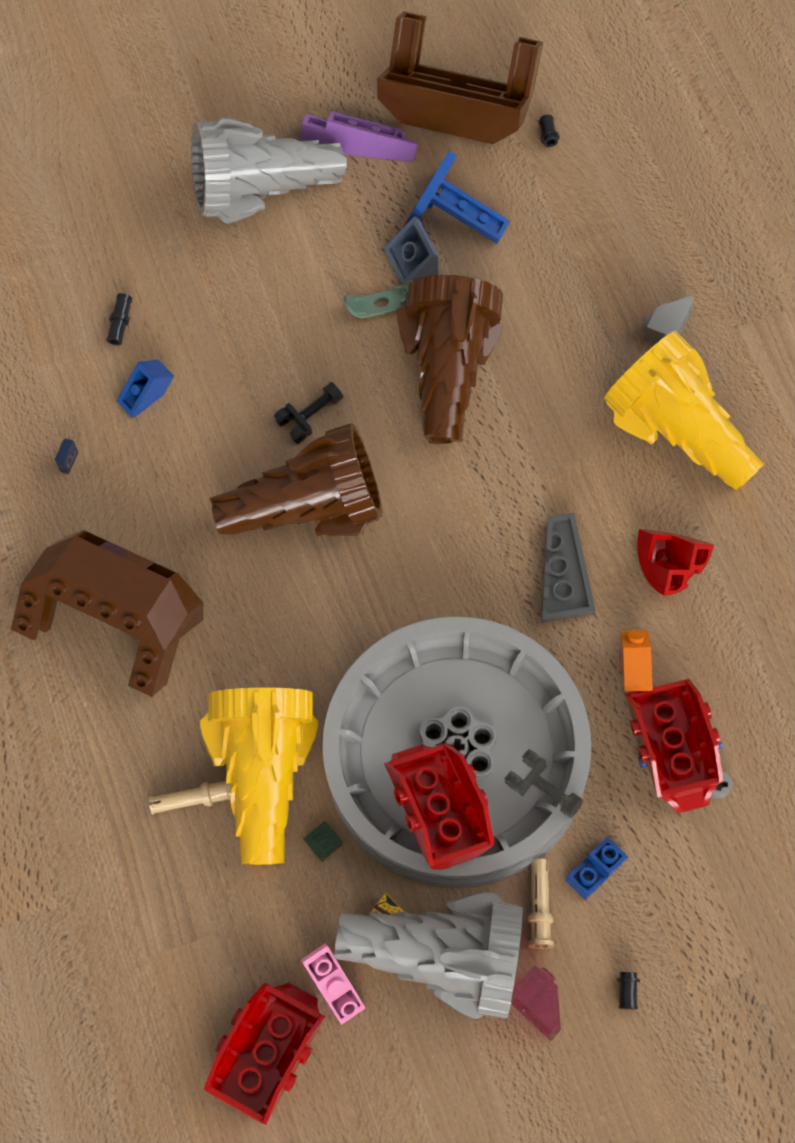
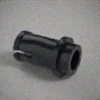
(549, 134)
(628, 990)

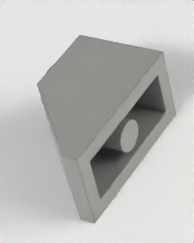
(667, 319)

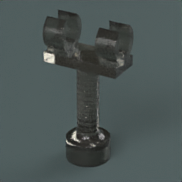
(569, 803)

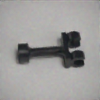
(300, 432)

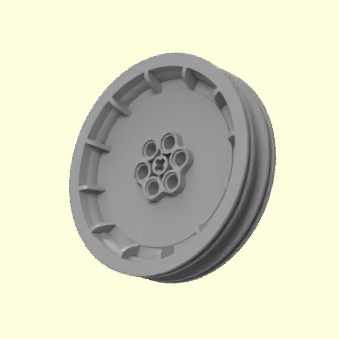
(423, 683)

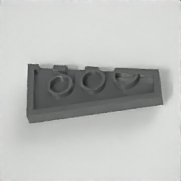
(565, 576)

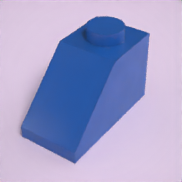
(144, 386)

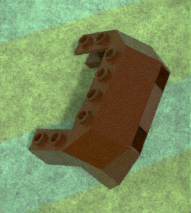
(454, 100)
(116, 590)

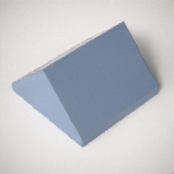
(412, 252)

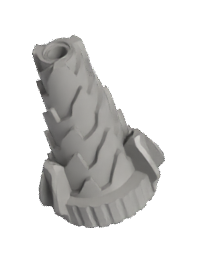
(240, 166)
(460, 955)

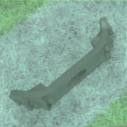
(364, 306)

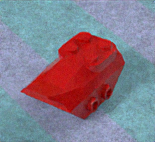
(677, 743)
(441, 804)
(264, 1050)

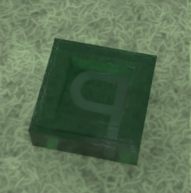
(323, 841)

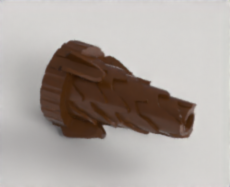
(455, 330)
(322, 483)

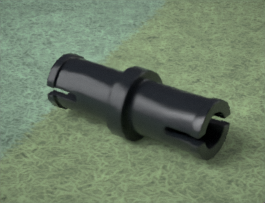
(119, 319)

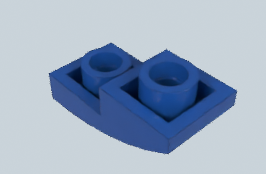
(596, 868)

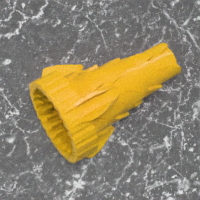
(674, 395)
(262, 742)

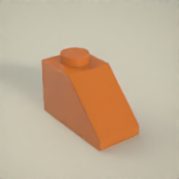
(636, 660)

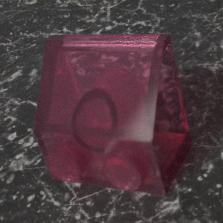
(539, 1001)

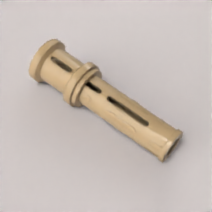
(205, 794)
(540, 918)

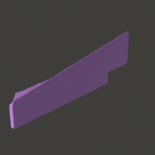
(359, 136)

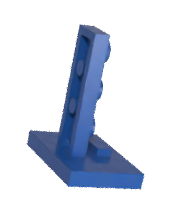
(459, 204)

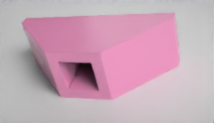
(333, 983)

